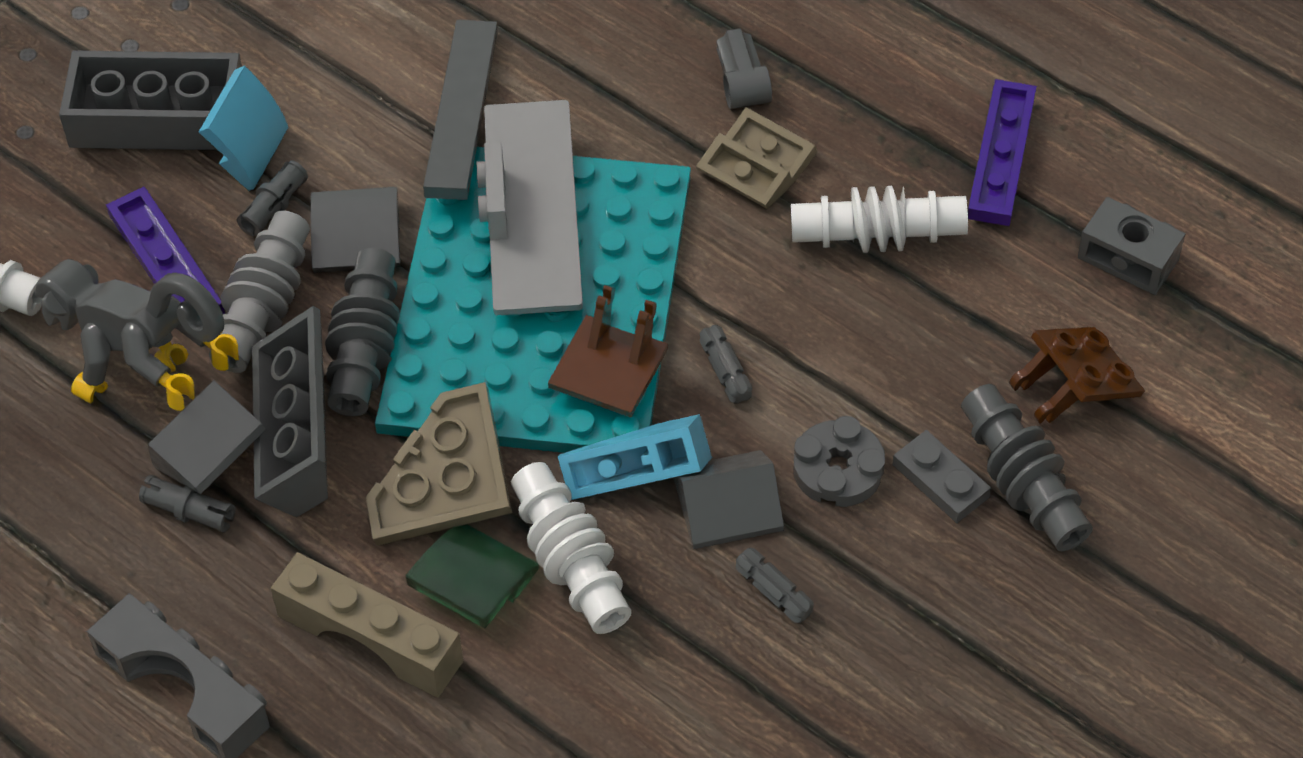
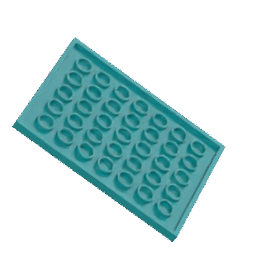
(452, 339)

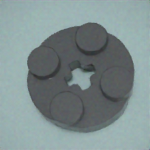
(838, 439)

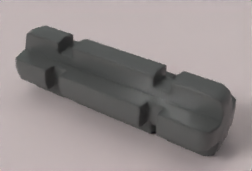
(726, 364)
(774, 585)

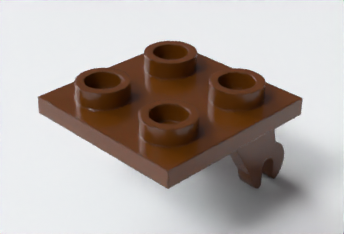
(1086, 361)
(609, 363)

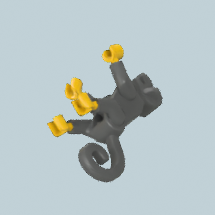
(133, 321)

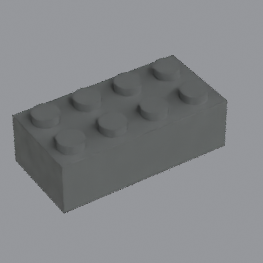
(142, 98)

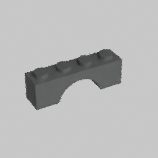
(140, 643)

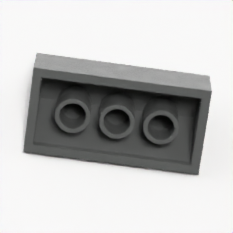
(291, 407)

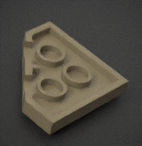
(443, 472)

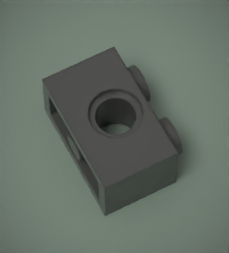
(1131, 245)

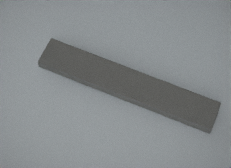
(460, 110)

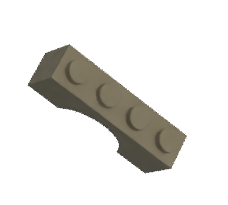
(409, 642)

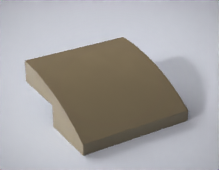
(757, 158)

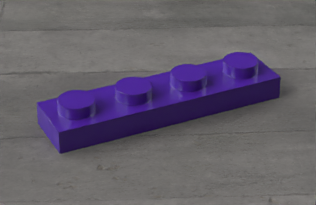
(1001, 152)
(154, 239)

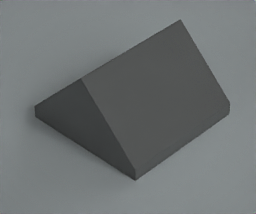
(204, 438)
(730, 500)

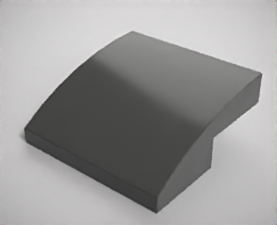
(350, 222)

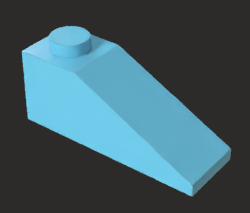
(637, 457)

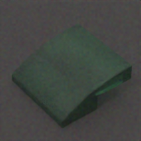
(471, 573)

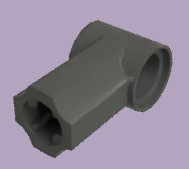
(743, 77)

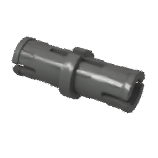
(272, 198)
(187, 503)

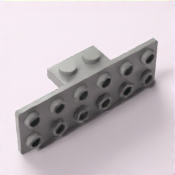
(530, 207)

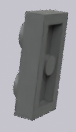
(941, 476)

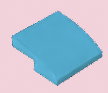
(245, 127)

